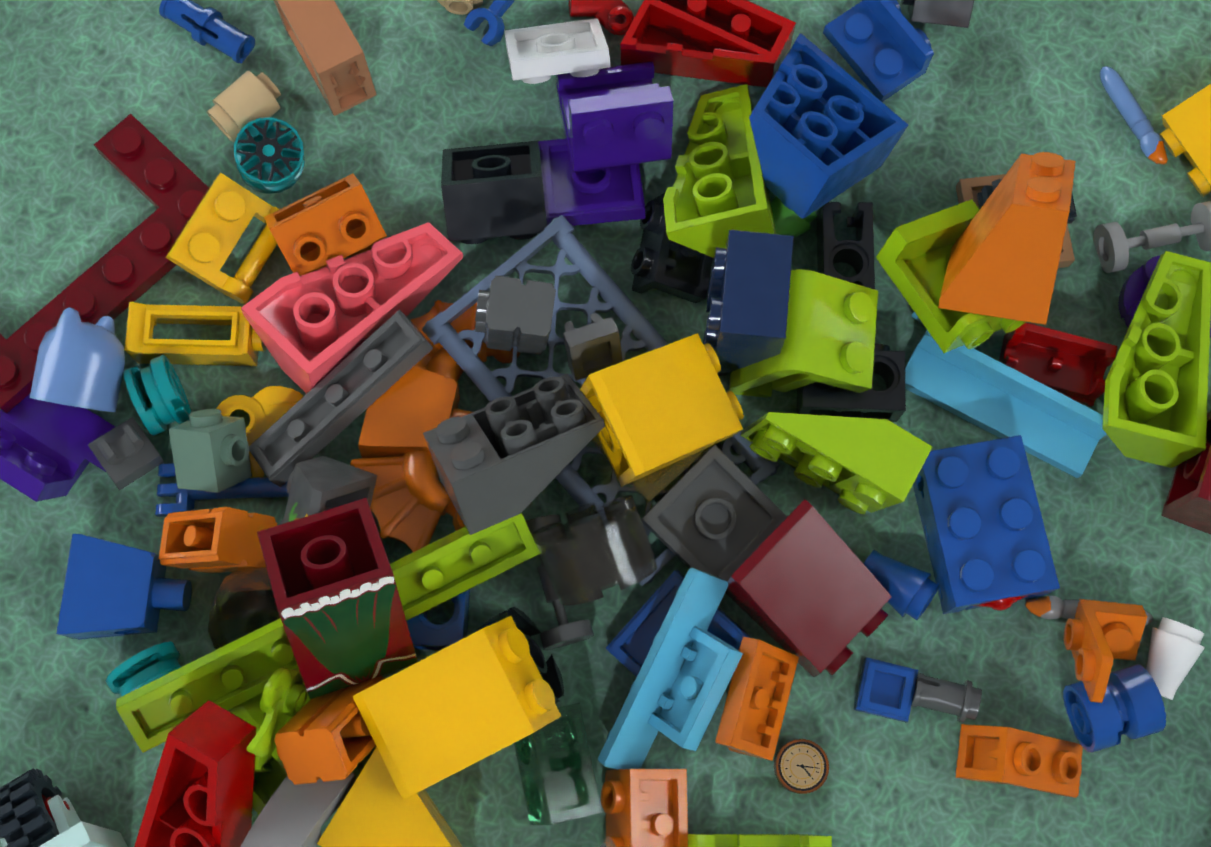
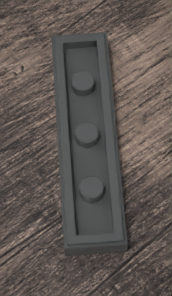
(340, 397)

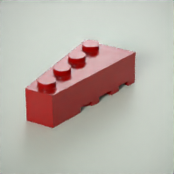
(202, 784)

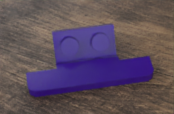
(47, 446)

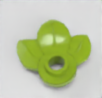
(281, 698)

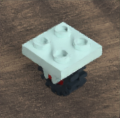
(38, 817)

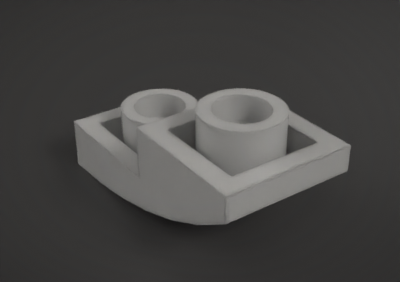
(297, 813)

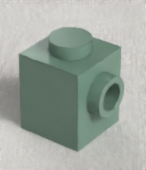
(210, 451)

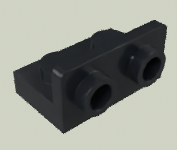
(667, 264)

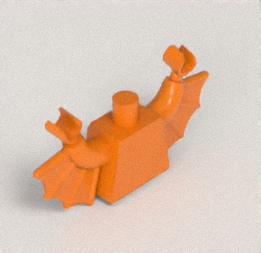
(392, 442)

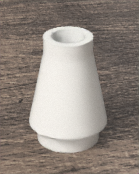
(1172, 654)

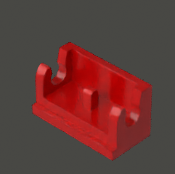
(1059, 360)

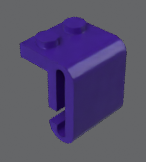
(615, 117)

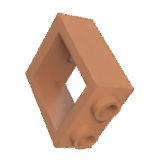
(328, 51)

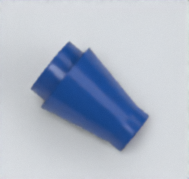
(907, 585)

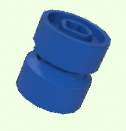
(1129, 708)

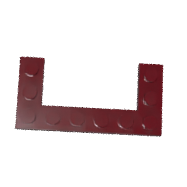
(126, 268)

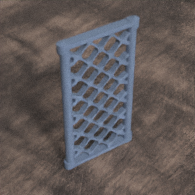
(560, 232)

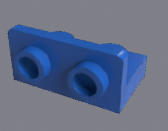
(880, 46)

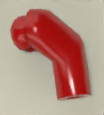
(612, 14)

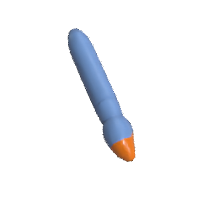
(1150, 141)

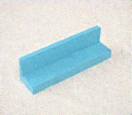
(1005, 403)

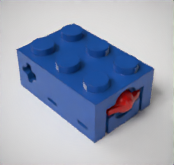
(984, 526)

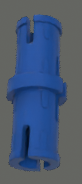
(208, 27)

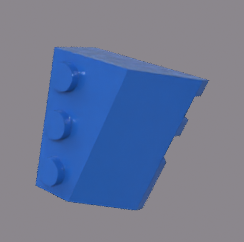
(819, 130)

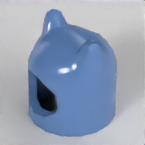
(80, 364)

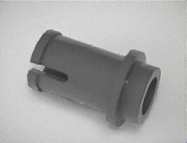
(947, 697)

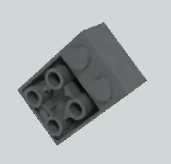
(511, 449)

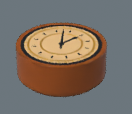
(801, 766)

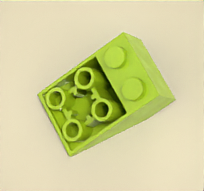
(858, 458)

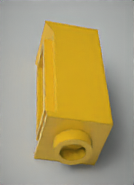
(238, 351)

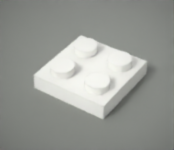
(557, 49)

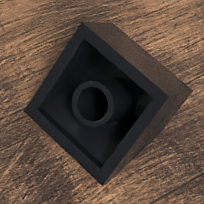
(493, 192)

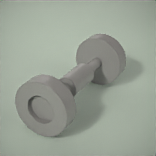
(1114, 246)

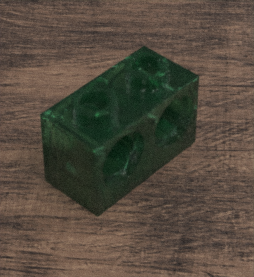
(558, 770)

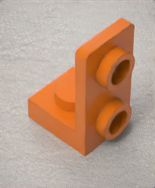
(1098, 636)
(1019, 759)

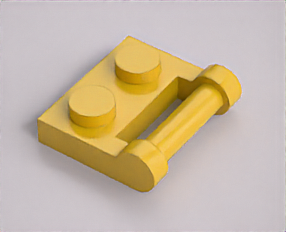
(215, 232)

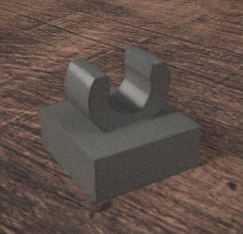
(592, 346)
(125, 453)

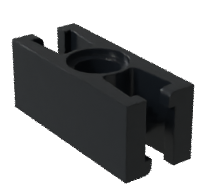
(856, 253)

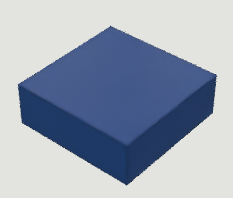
(886, 690)

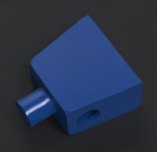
(116, 590)

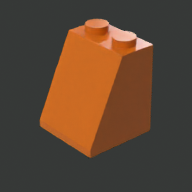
(1013, 244)

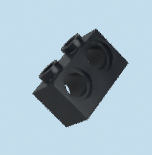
(874, 404)

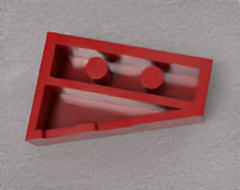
(709, 40)

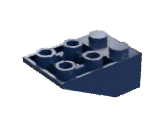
(748, 298)

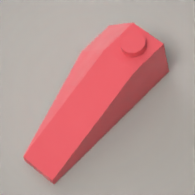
(330, 312)

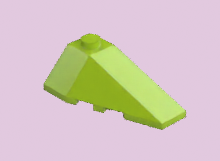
(718, 176)
(1162, 368)

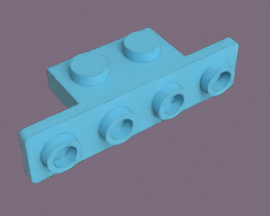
(678, 679)

